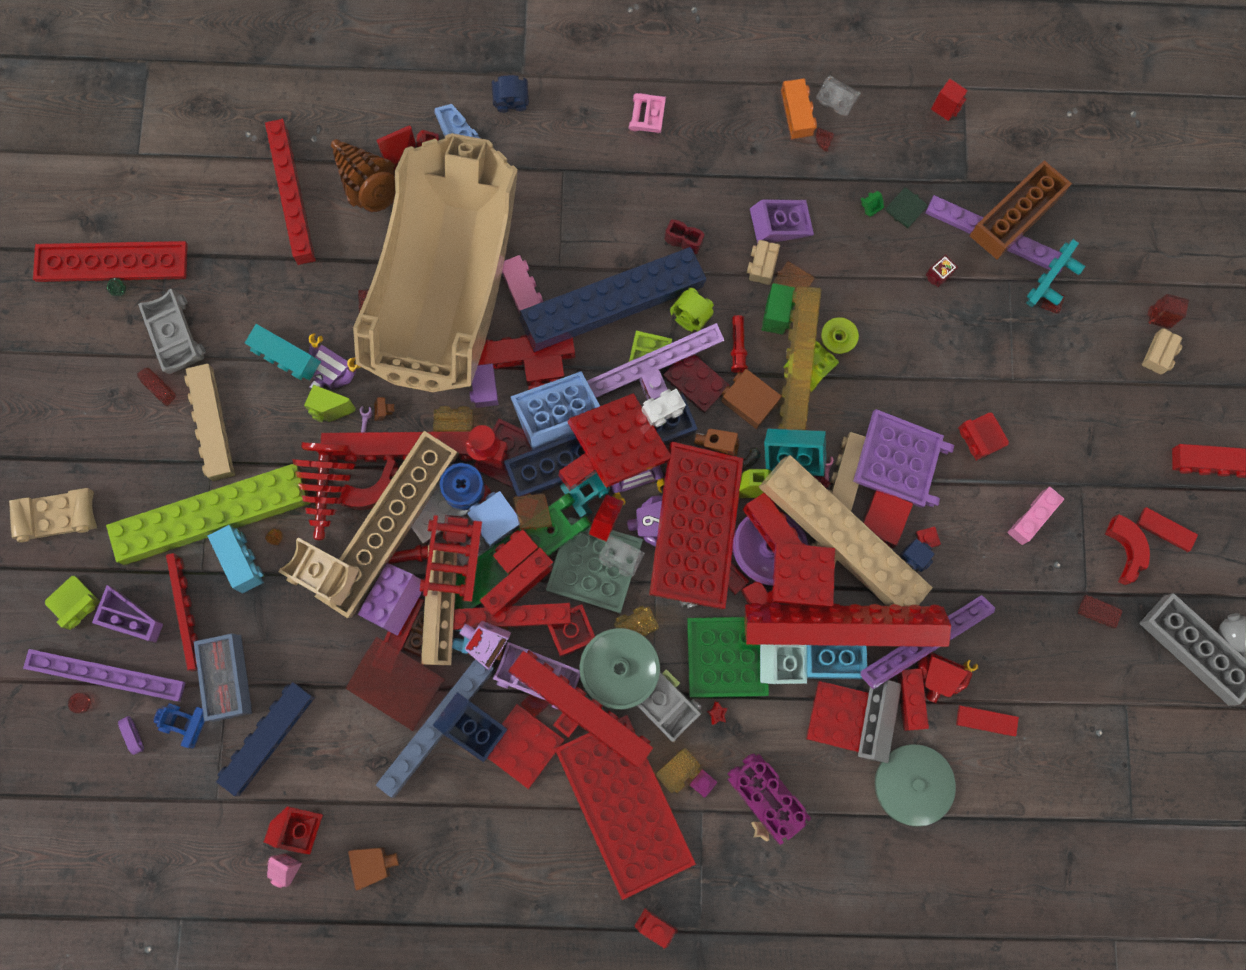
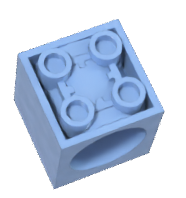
(496, 517)

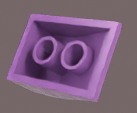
(781, 220)

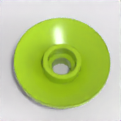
(843, 328)

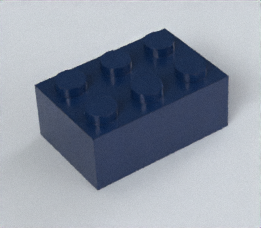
(470, 727)

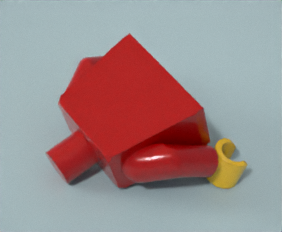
(944, 676)

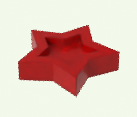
(717, 713)

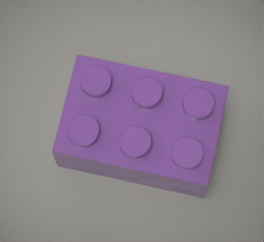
(391, 599)

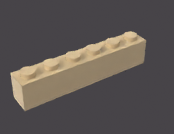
(209, 422)
(439, 614)

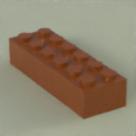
(1020, 209)

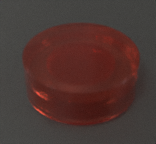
(79, 703)

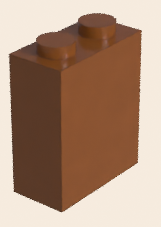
(750, 398)

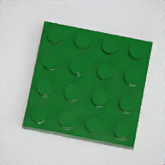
(721, 660)

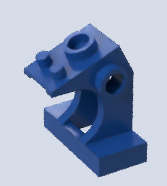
(166, 717)

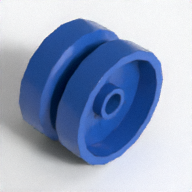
(451, 484)

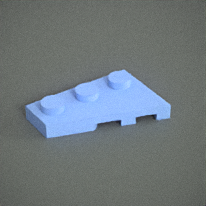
(453, 122)

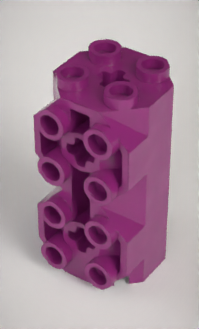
(768, 798)

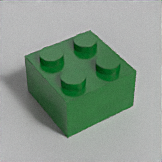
(778, 309)

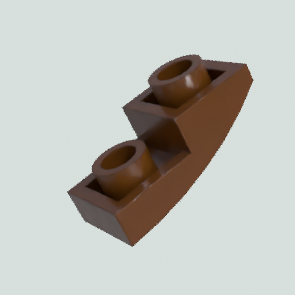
(415, 639)

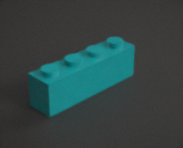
(283, 352)

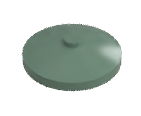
(619, 668)
(915, 785)

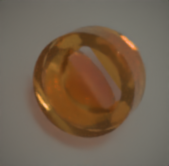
(274, 536)

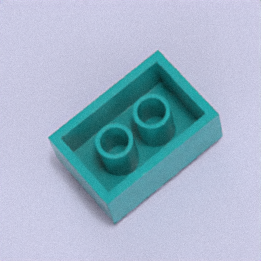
(803, 445)

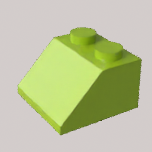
(327, 405)

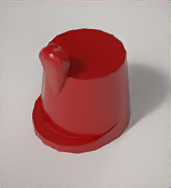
(482, 443)

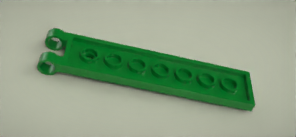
(491, 573)

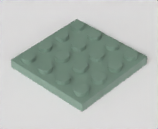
(583, 578)

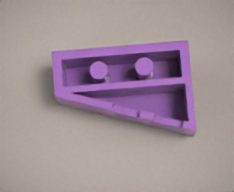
(125, 616)

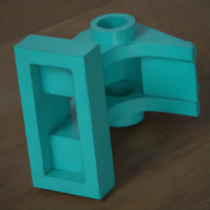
(581, 501)

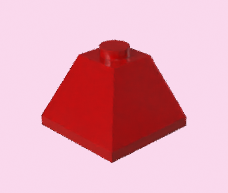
(394, 144)
(294, 830)

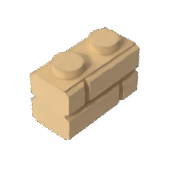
(764, 262)
(1162, 351)

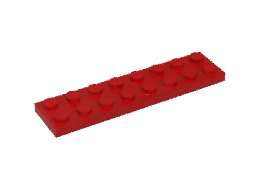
(109, 261)

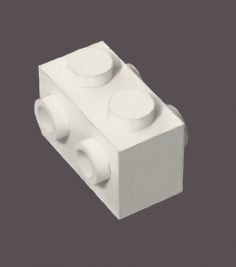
(664, 407)

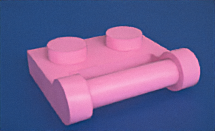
(653, 113)

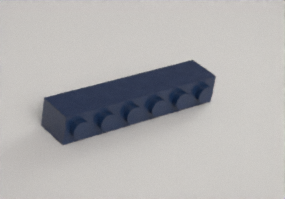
(265, 739)

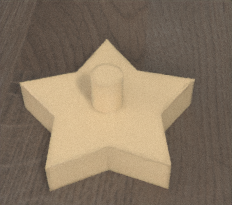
(760, 831)

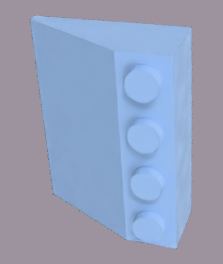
(547, 408)

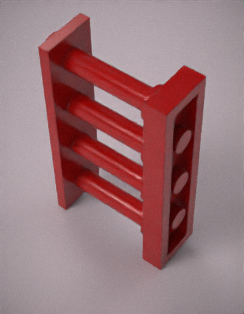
(467, 570)
(518, 582)

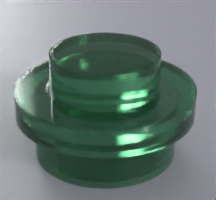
(116, 287)

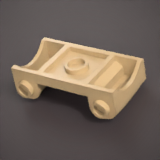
(52, 515)
(320, 573)

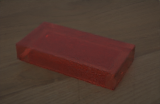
(1100, 611)

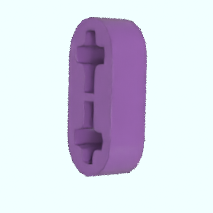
(130, 735)

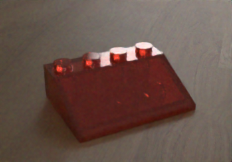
(394, 683)

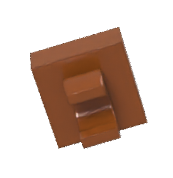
(382, 409)

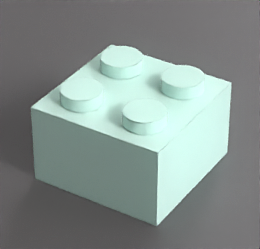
(783, 664)

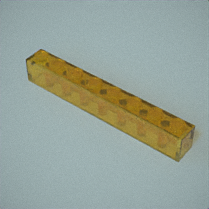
(800, 358)

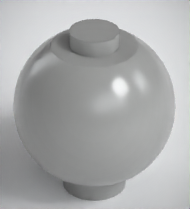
(1234, 632)

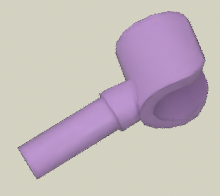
(365, 416)

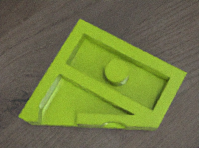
(646, 343)

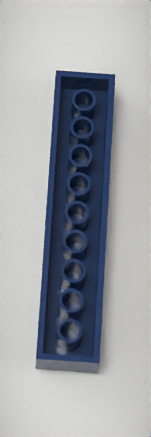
(611, 299)
(540, 468)

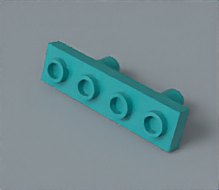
(1044, 289)

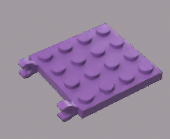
(900, 459)

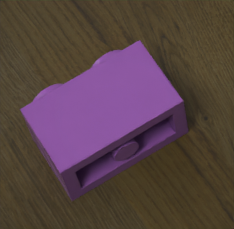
(484, 387)

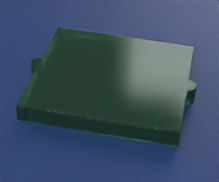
(906, 207)

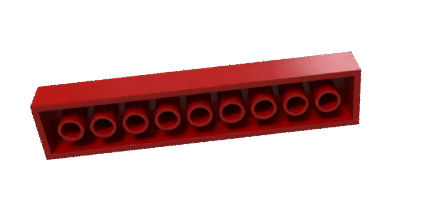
(847, 625)

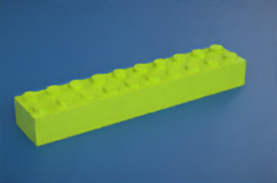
(205, 514)

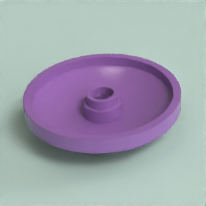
(754, 553)

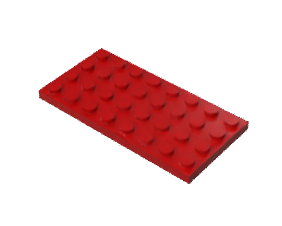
(696, 526)
(625, 814)

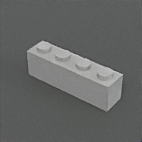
(879, 722)

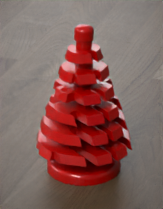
(322, 486)

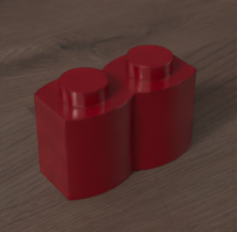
(680, 235)

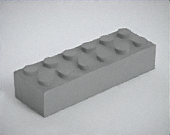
(1198, 648)

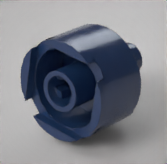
(510, 93)

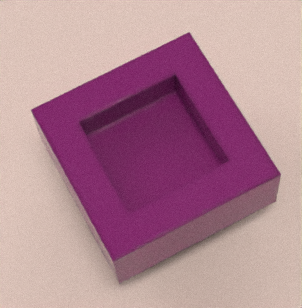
(703, 783)

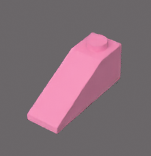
(282, 869)

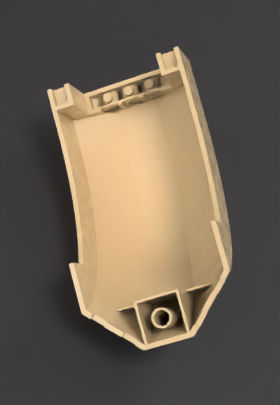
(438, 265)

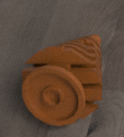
(365, 177)

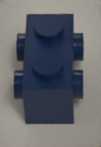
(917, 555)

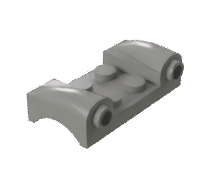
(171, 332)
(670, 708)

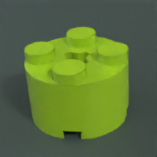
(692, 310)

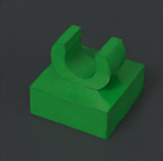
(872, 203)

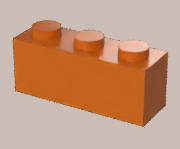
(798, 108)

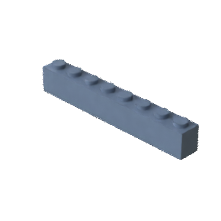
(428, 735)

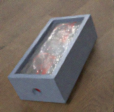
(222, 677)

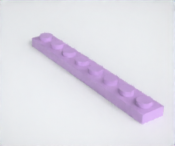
(656, 360)

